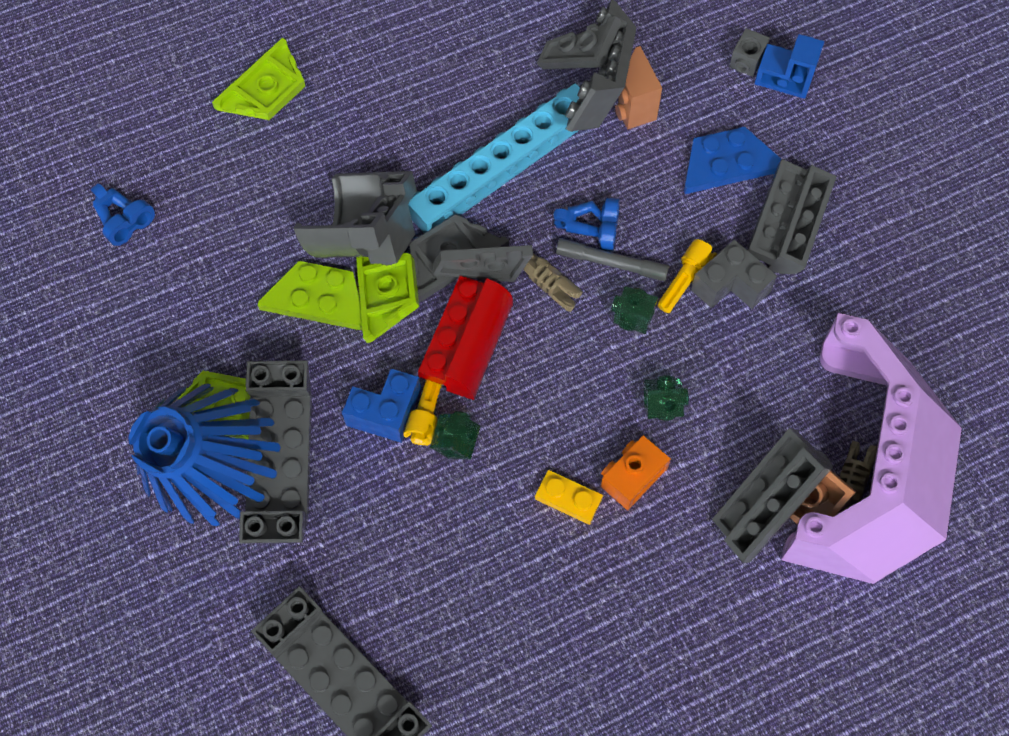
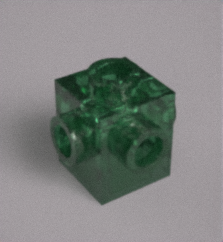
(634, 309)
(665, 398)
(455, 435)

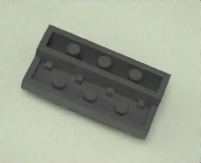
(791, 217)
(771, 494)

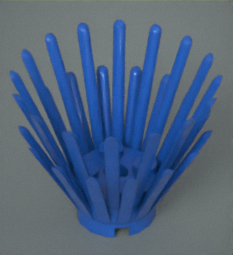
(179, 445)

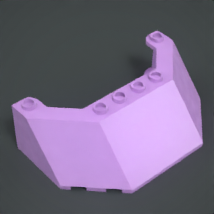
(911, 469)

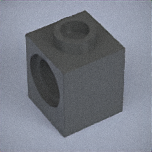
(749, 52)

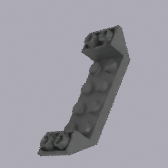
(604, 87)
(287, 399)
(336, 671)

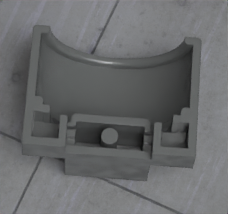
(368, 218)

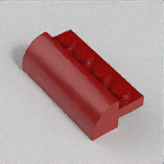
(467, 336)

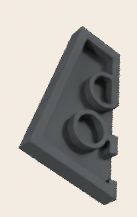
(580, 50)
(483, 263)

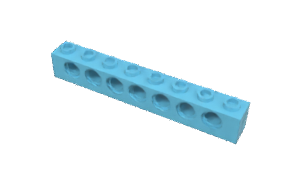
(496, 170)

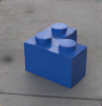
(788, 69)
(384, 413)

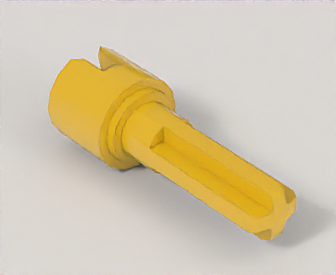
(693, 261)
(422, 420)

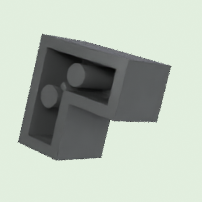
(734, 271)

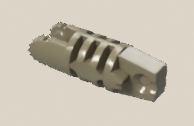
(552, 282)
(856, 472)

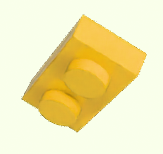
(569, 497)

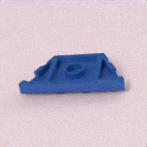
(728, 159)

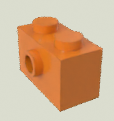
(634, 472)

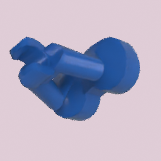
(608, 216)
(120, 227)

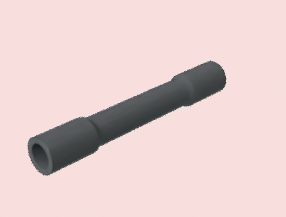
(582, 252)

